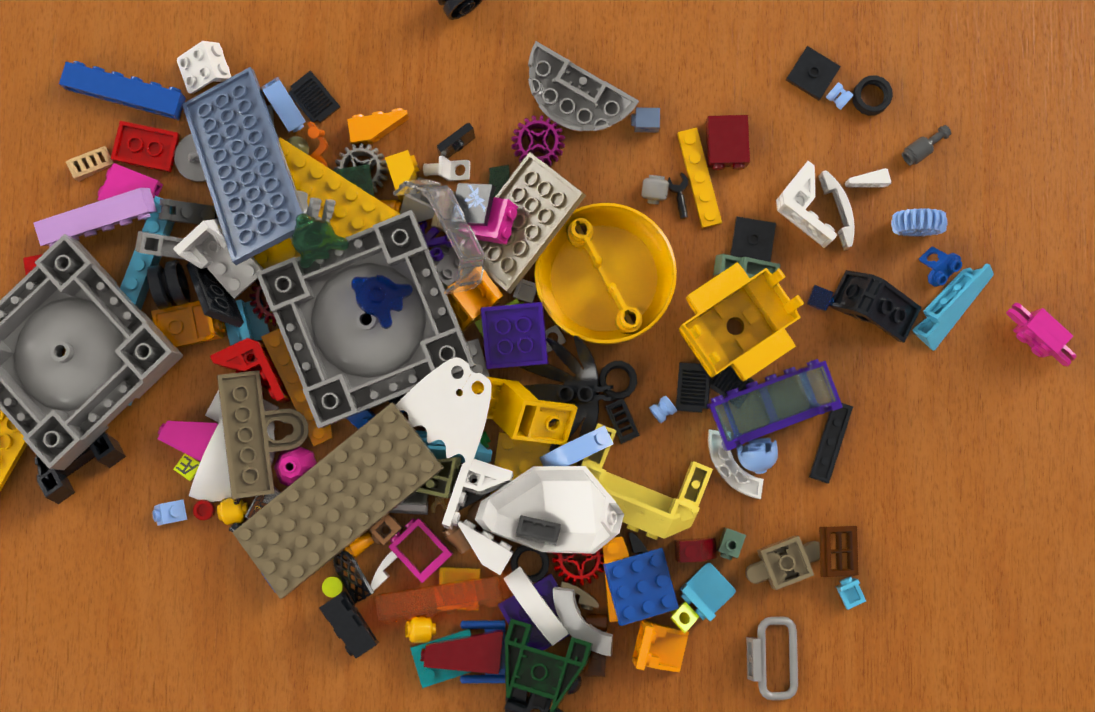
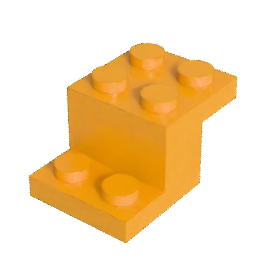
(468, 303)

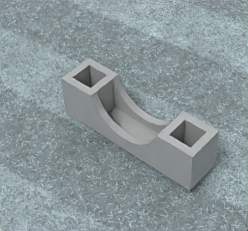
(157, 244)

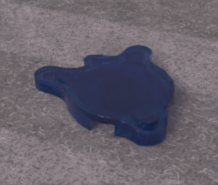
(380, 296)

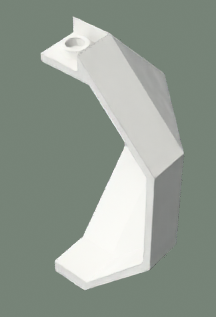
(556, 495)

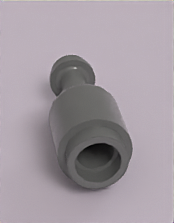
(923, 146)

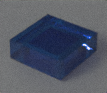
(820, 298)

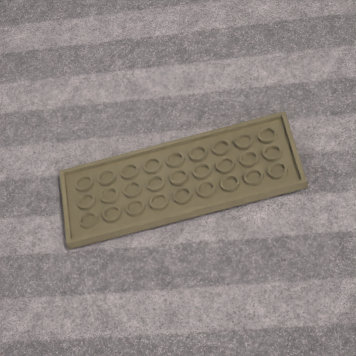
(337, 500)

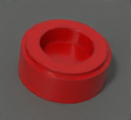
(203, 510)

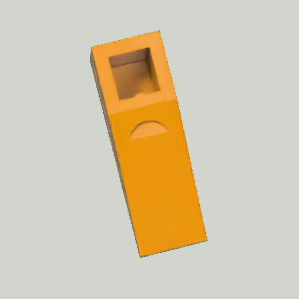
(374, 127)

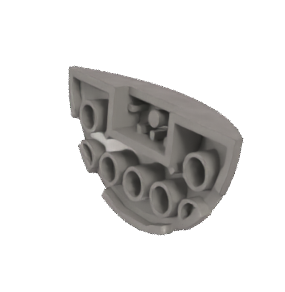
(574, 95)

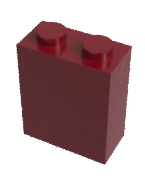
(727, 142)

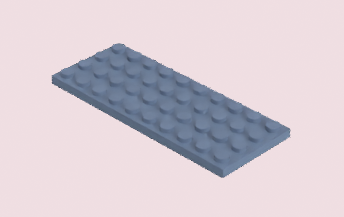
(243, 165)

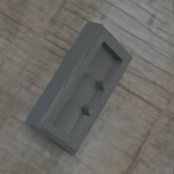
(538, 530)

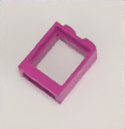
(398, 538)

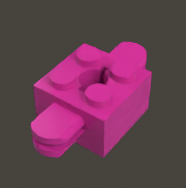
(1042, 333)

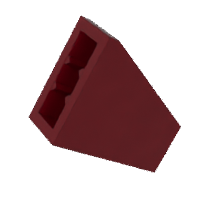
(695, 549)

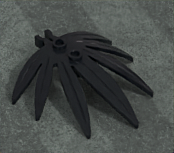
(577, 390)

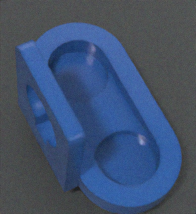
(942, 268)

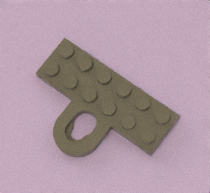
(247, 436)

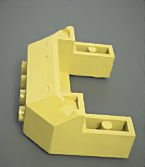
(649, 509)

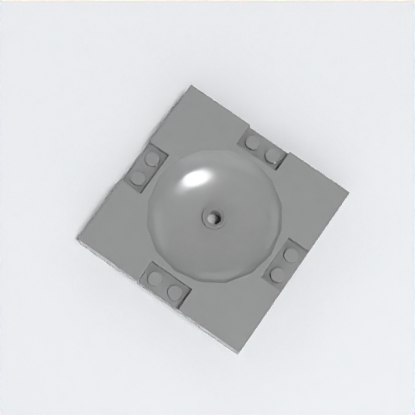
(107, 362)
(353, 364)

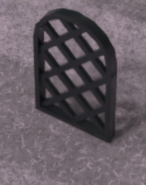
(358, 575)

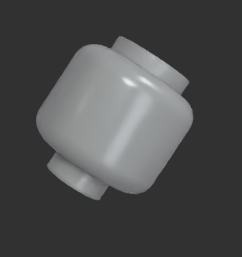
(655, 189)

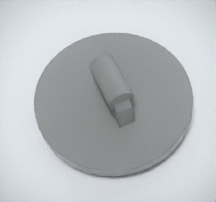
(188, 161)

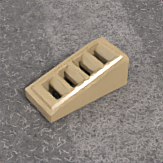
(79, 160)

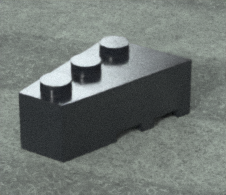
(349, 624)

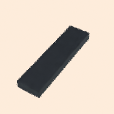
(830, 444)

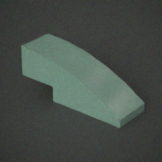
(750, 265)

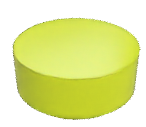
(332, 586)

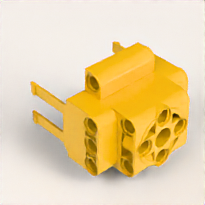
(759, 307)

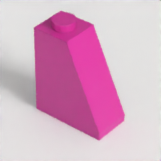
(187, 437)

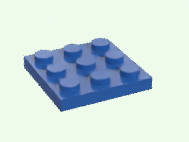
(640, 586)

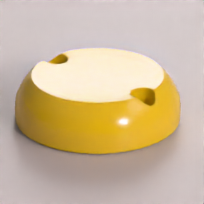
(605, 274)

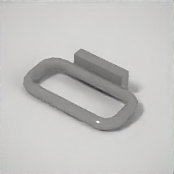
(757, 658)

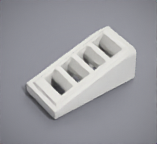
(873, 179)

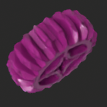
(544, 148)

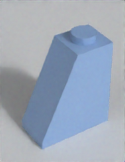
(283, 105)

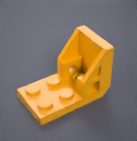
(659, 647)

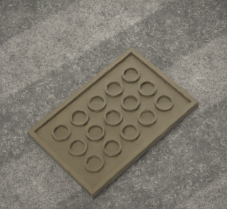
(544, 206)

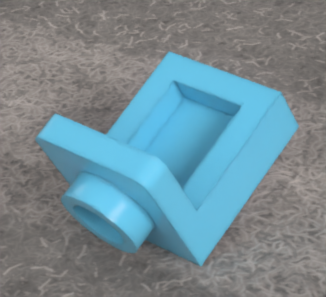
(850, 592)

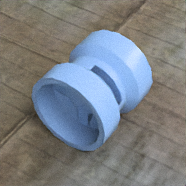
(842, 100)
(663, 409)

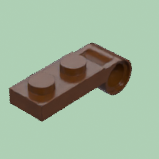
(597, 663)

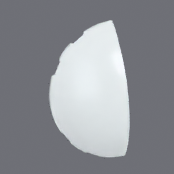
(212, 475)

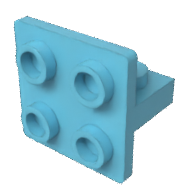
(252, 326)

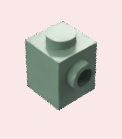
(730, 543)

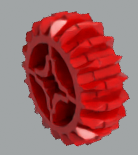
(581, 575)

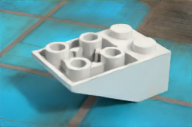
(489, 552)

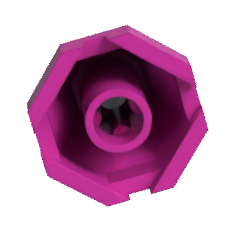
(301, 459)

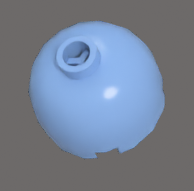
(758, 455)

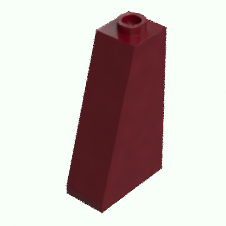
(468, 653)

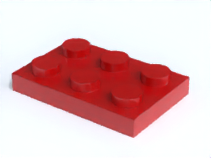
(145, 146)

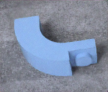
(578, 448)

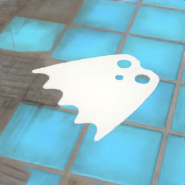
(445, 415)

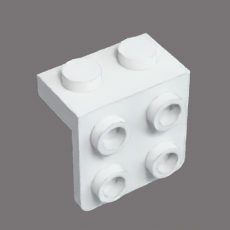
(203, 65)

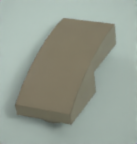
(587, 601)

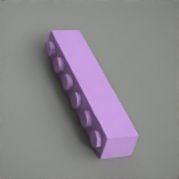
(96, 216)

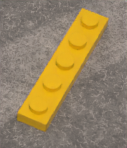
(699, 178)

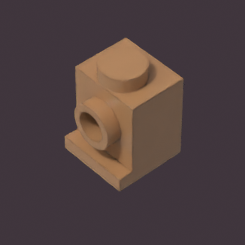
(377, 530)

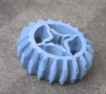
(919, 222)

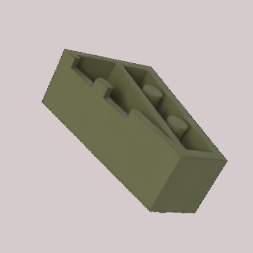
(443, 482)

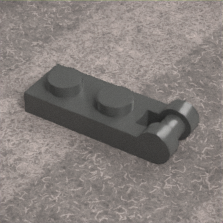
(185, 212)

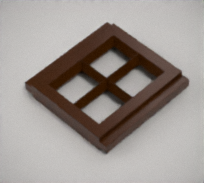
(826, 551)

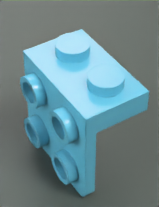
(707, 591)

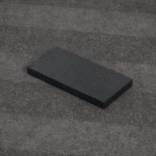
(213, 297)

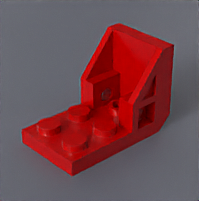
(240, 358)

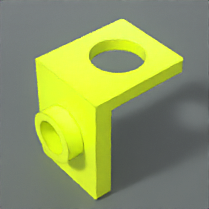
(684, 617)

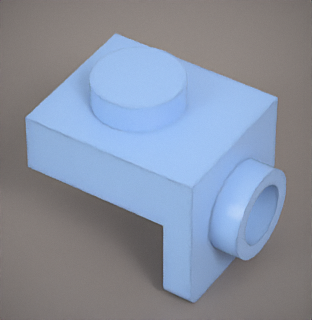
(169, 512)

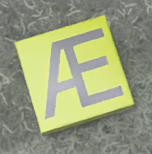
(187, 467)

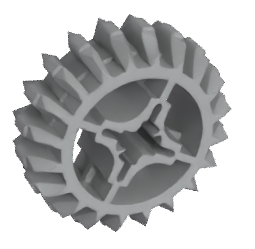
(376, 159)

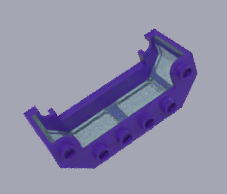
(774, 403)

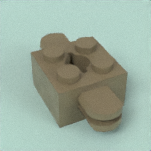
(784, 562)

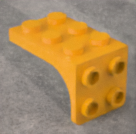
(187, 324)

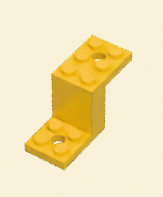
(524, 415)

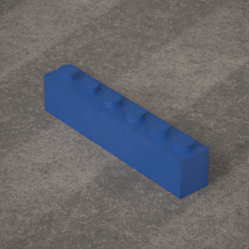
(122, 90)

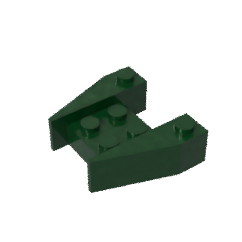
(540, 670)

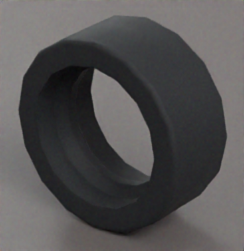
(878, 81)
(615, 365)
(545, 562)

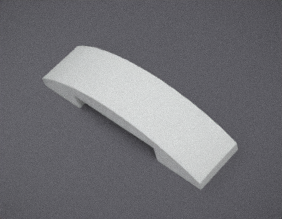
(830, 185)
(535, 606)

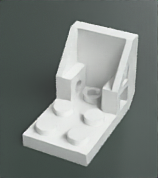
(795, 200)
(208, 249)
(488, 479)

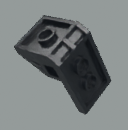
(875, 302)

